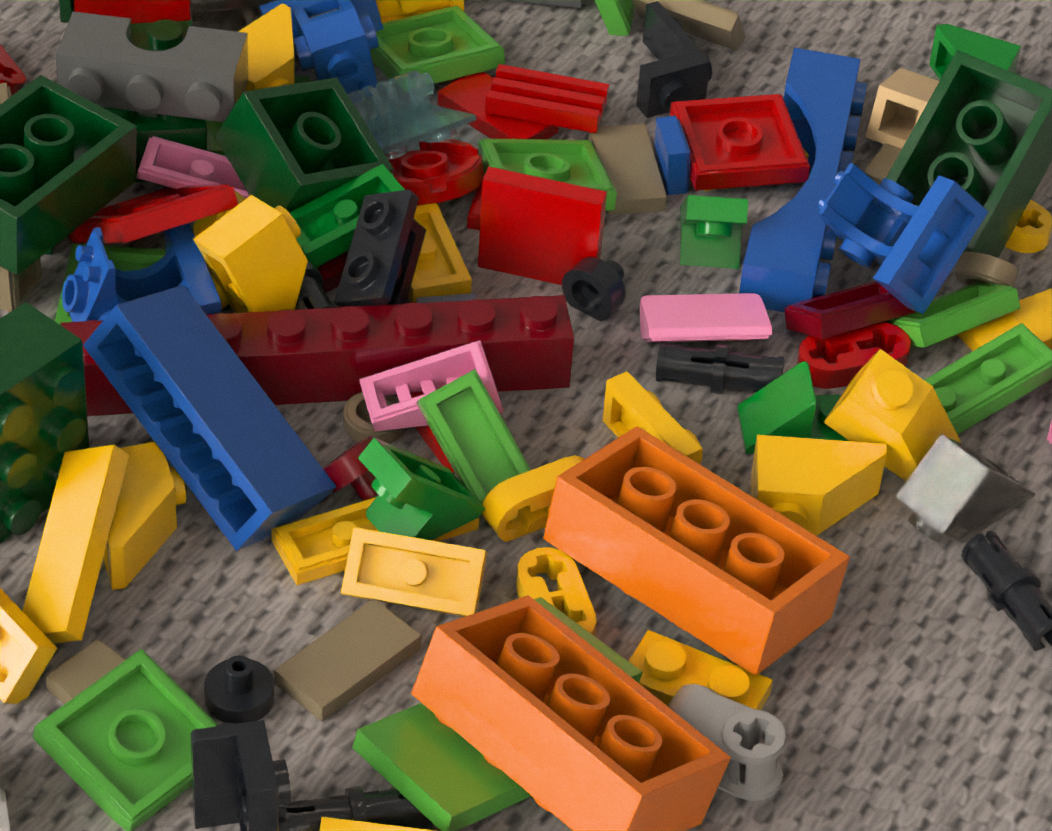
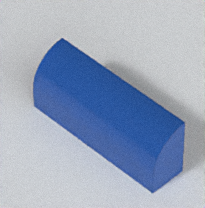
(208, 415)

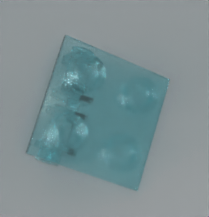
(401, 113)

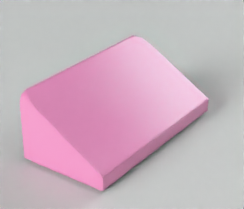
(183, 165)
(703, 318)

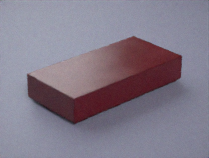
(844, 311)

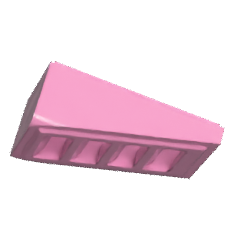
(423, 376)

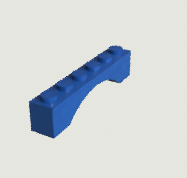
(788, 245)

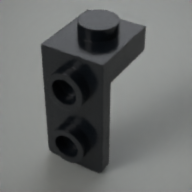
(681, 66)

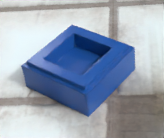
(672, 155)

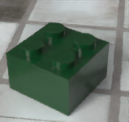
(298, 142)

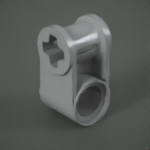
(736, 732)

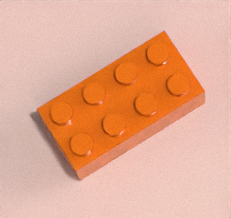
(695, 549)
(567, 722)

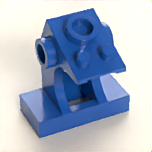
(336, 41)
(908, 240)
(100, 286)

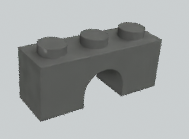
(191, 80)

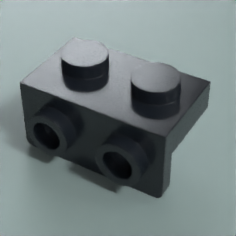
(382, 251)
(238, 779)

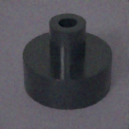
(595, 287)
(239, 690)

